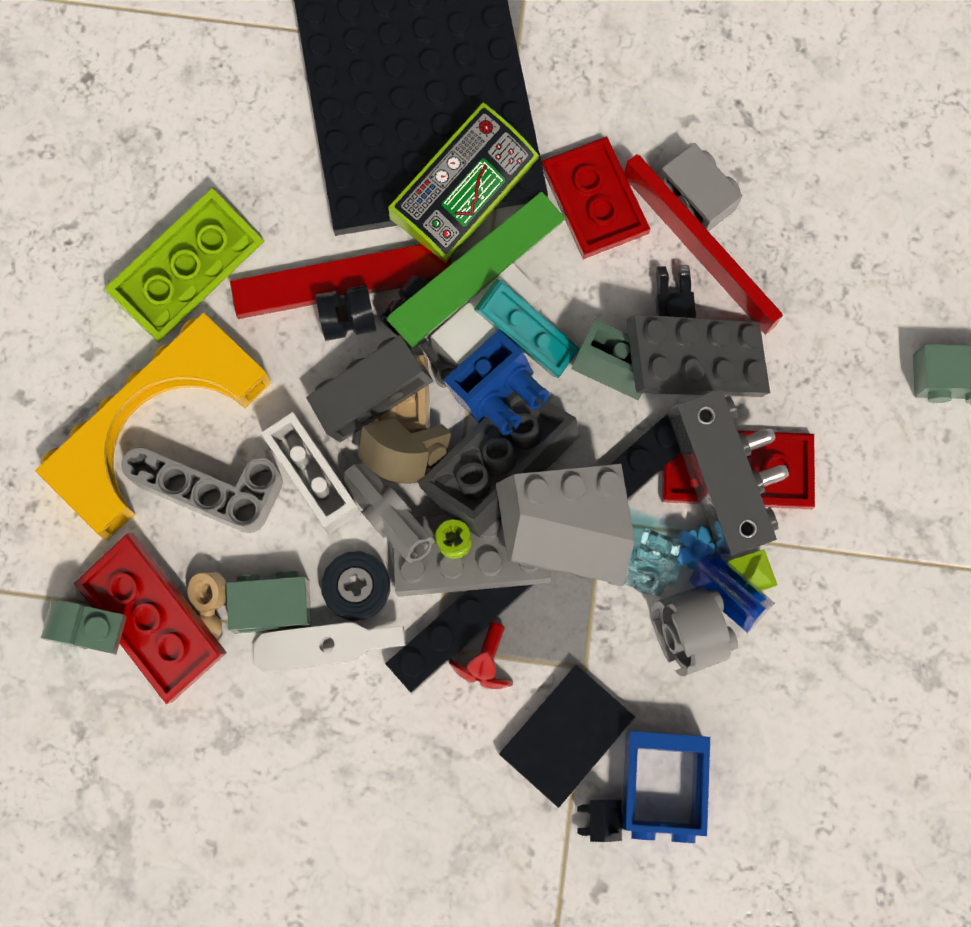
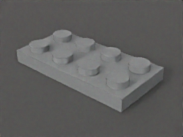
(480, 568)

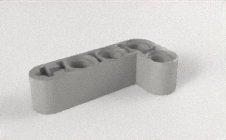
(199, 484)

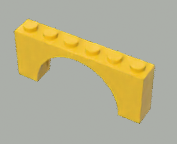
(84, 464)

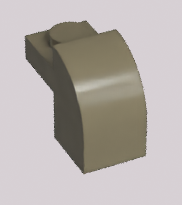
(398, 454)

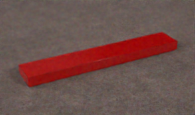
(702, 244)
(298, 286)

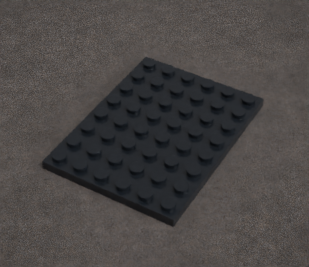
(397, 85)

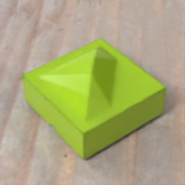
(756, 569)

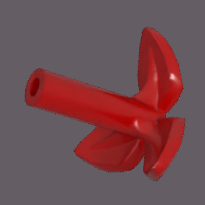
(482, 666)

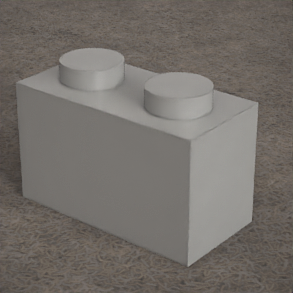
(702, 186)

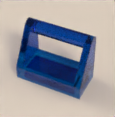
(740, 597)

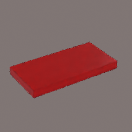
(788, 449)
(160, 627)

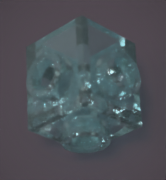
(653, 563)

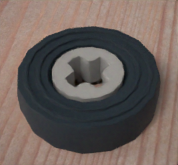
(372, 596)

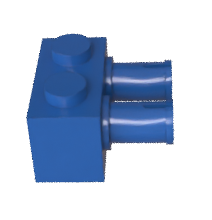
(490, 378)

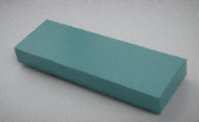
(526, 328)

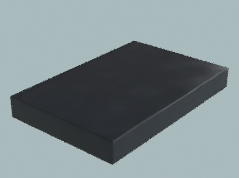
(567, 736)

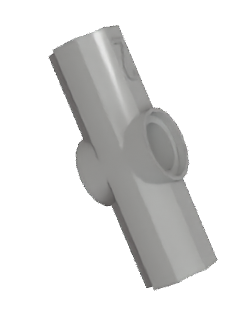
(387, 512)

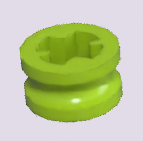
(441, 540)

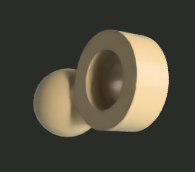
(208, 600)

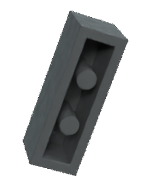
(369, 388)

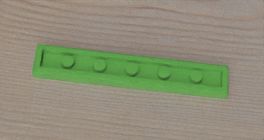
(475, 269)

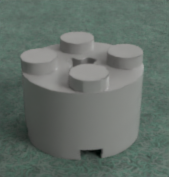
(694, 630)

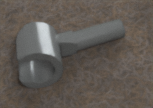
(437, 363)

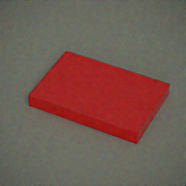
(595, 197)

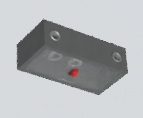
(722, 473)

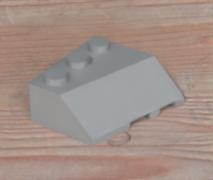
(569, 521)

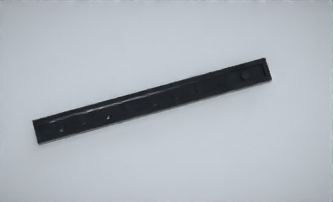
(480, 607)

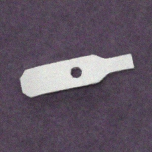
(304, 646)

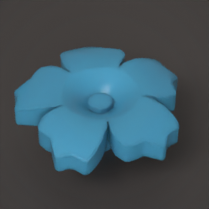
(695, 545)

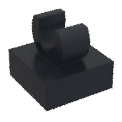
(604, 820)

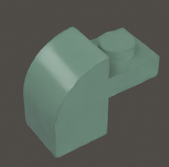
(83, 626)

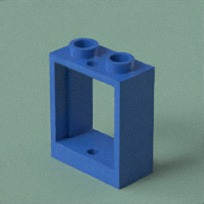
(700, 785)

